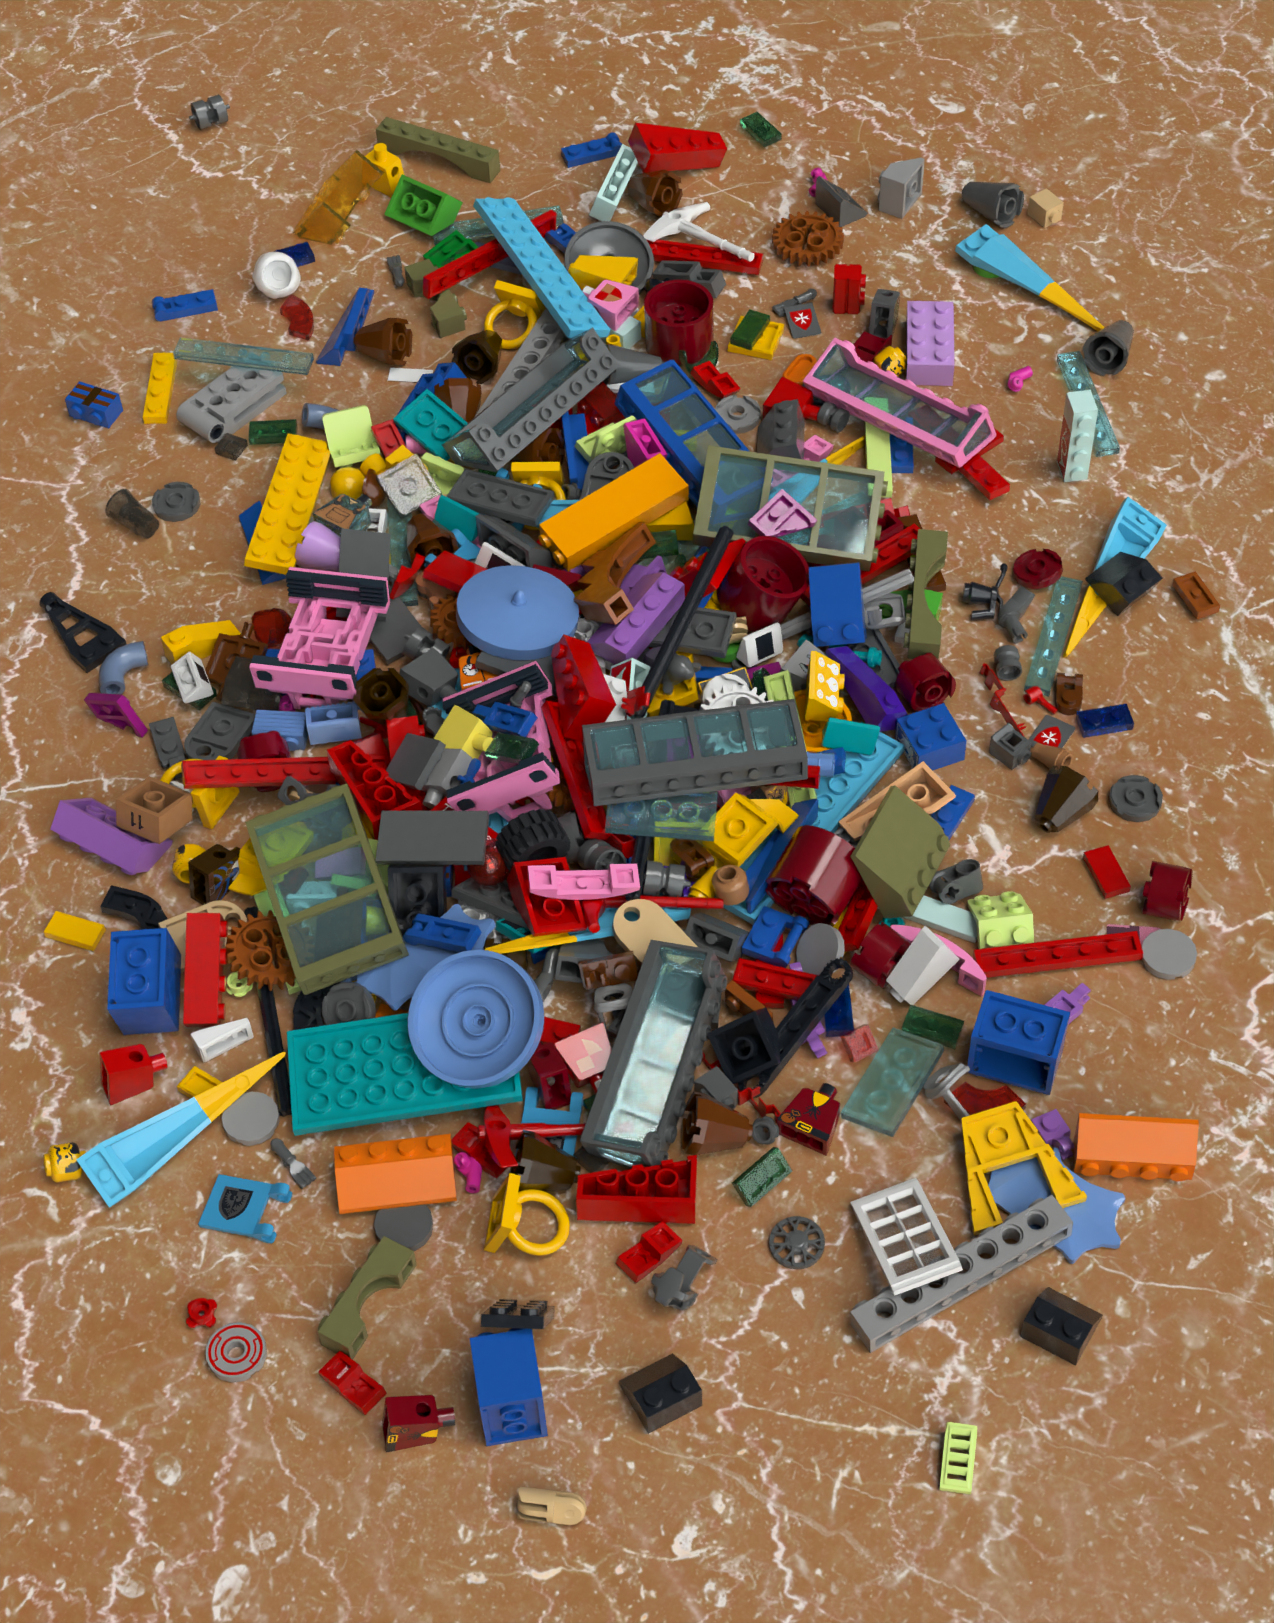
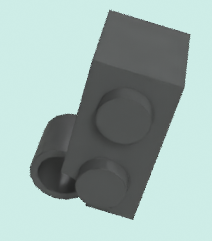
(716, 935)

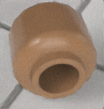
(730, 884)

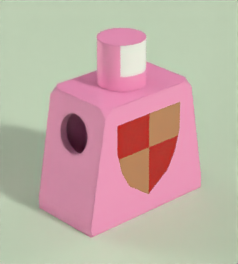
(613, 301)

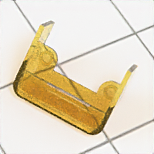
(345, 187)

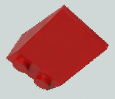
(689, 571)
(542, 913)

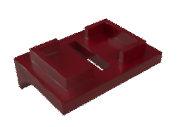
(870, 344)

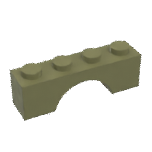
(446, 314)
(386, 1267)

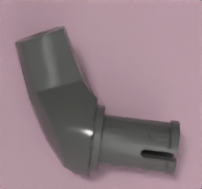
(1013, 611)

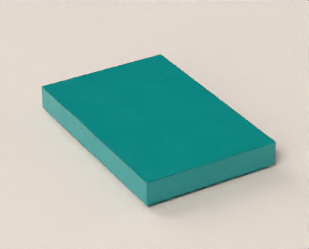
(430, 423)

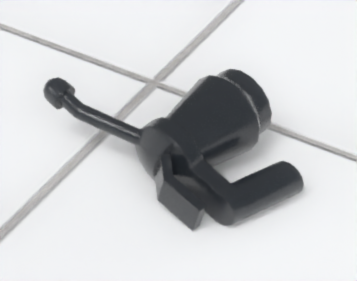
(980, 594)

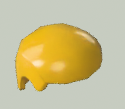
(347, 482)

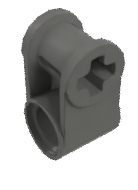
(960, 881)

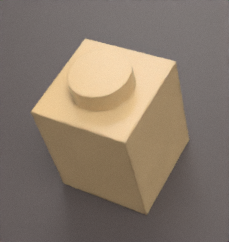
(1045, 208)

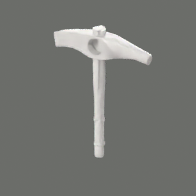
(681, 221)

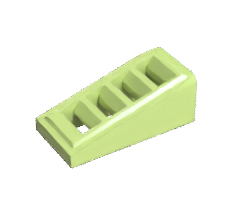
(964, 1438)

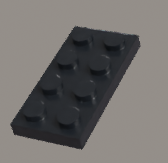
(510, 1315)

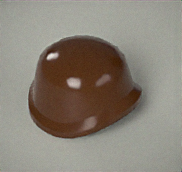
(373, 490)

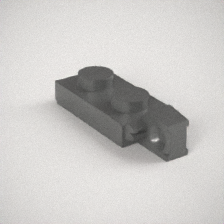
(168, 743)

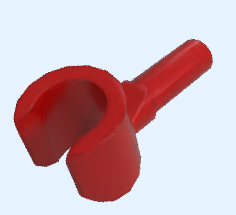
(1035, 694)
(378, 727)

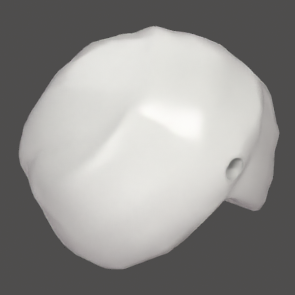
(276, 275)

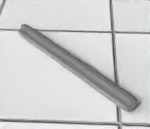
(869, 593)

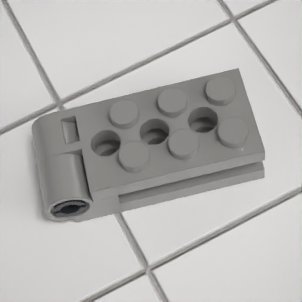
(231, 401)

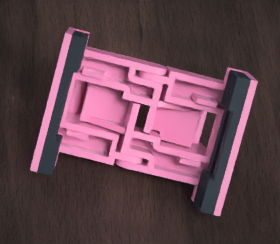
(330, 643)
(501, 781)

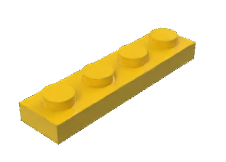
(160, 388)

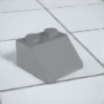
(900, 186)

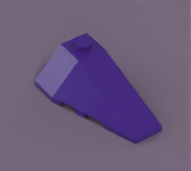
(871, 695)

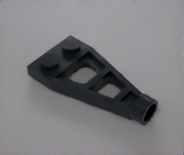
(94, 651)

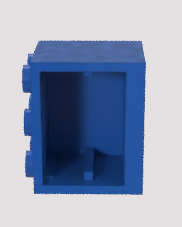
(144, 981)
(1017, 1042)
(508, 1386)

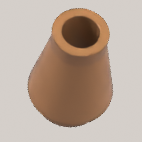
(1052, 755)

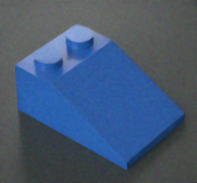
(837, 604)

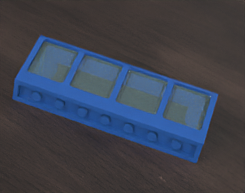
(678, 418)

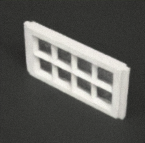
(906, 1236)

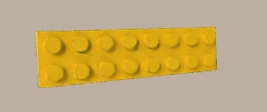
(288, 504)

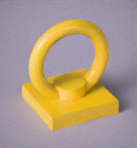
(519, 302)
(545, 474)
(209, 802)
(506, 1214)

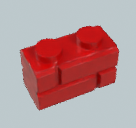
(847, 289)

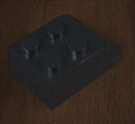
(417, 891)

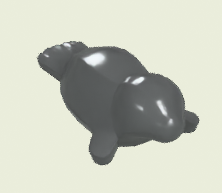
(679, 669)

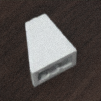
(920, 967)

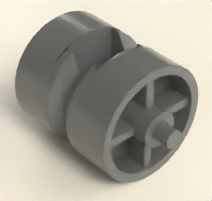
(208, 112)
(423, 641)
(598, 855)
(664, 880)

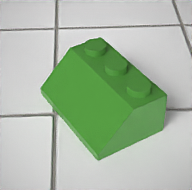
(422, 206)

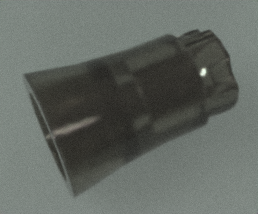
(131, 513)

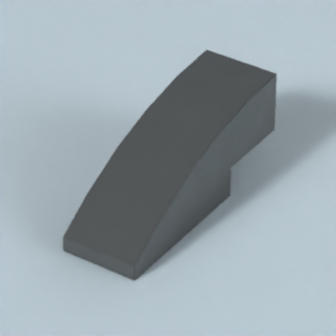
(692, 271)

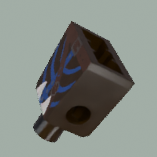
(213, 873)

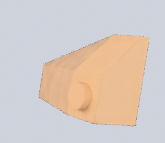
(918, 784)

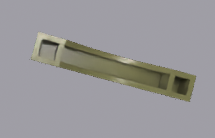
(475, 159)
(923, 627)

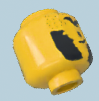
(892, 360)
(182, 857)
(62, 1163)

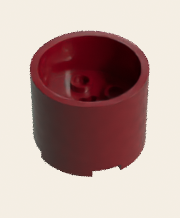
(678, 318)
(764, 582)
(814, 875)

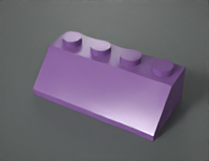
(654, 603)
(95, 830)

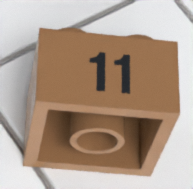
(154, 810)

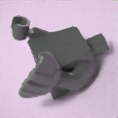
(563, 965)

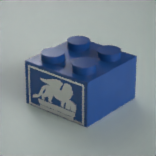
(931, 737)

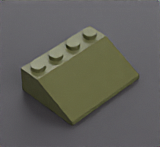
(899, 854)

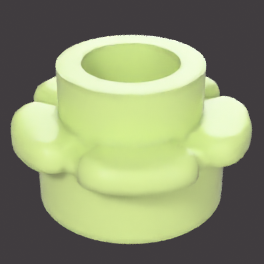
(233, 981)

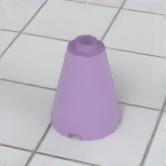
(319, 548)

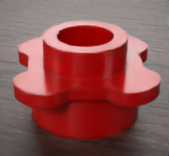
(201, 1305)

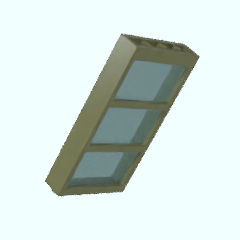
(838, 496)
(326, 889)

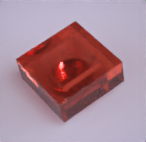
(859, 1043)

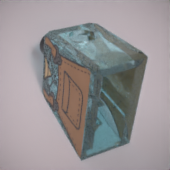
(345, 513)

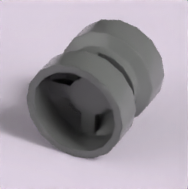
(832, 416)
(1007, 663)

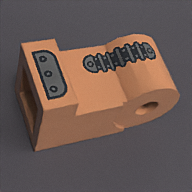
(431, 591)

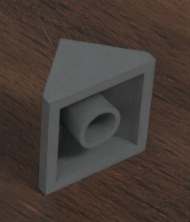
(837, 203)

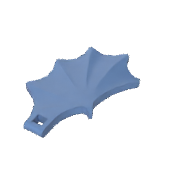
(399, 979)
(1093, 1220)

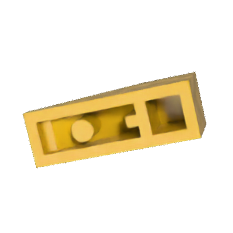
(195, 639)

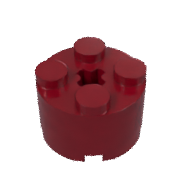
(924, 682)
(264, 746)
(1167, 891)
(879, 954)

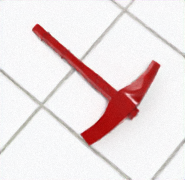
(594, 908)
(498, 1133)

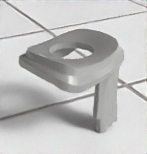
(873, 613)
(602, 1005)
(934, 1089)

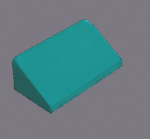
(456, 516)
(850, 735)

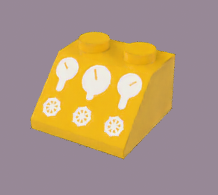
(823, 688)

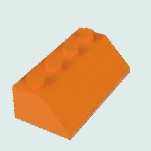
(1135, 1146)
(395, 1173)

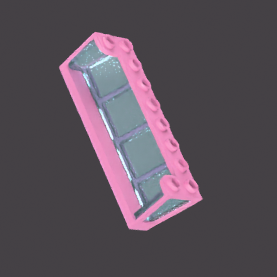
(899, 405)

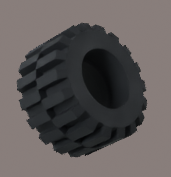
(532, 837)

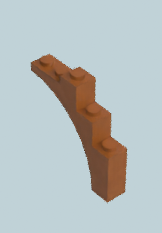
(605, 570)

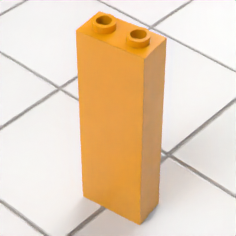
(612, 511)

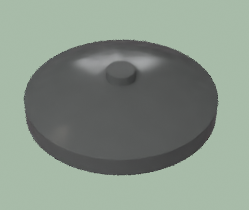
(615, 240)

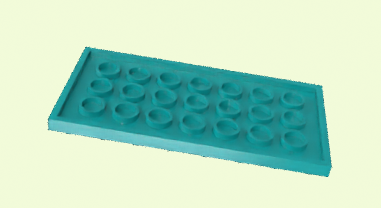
(372, 1076)

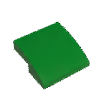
(450, 249)

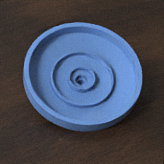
(516, 612)
(476, 1019)

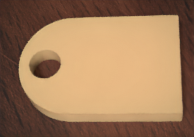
(177, 924)
(651, 925)

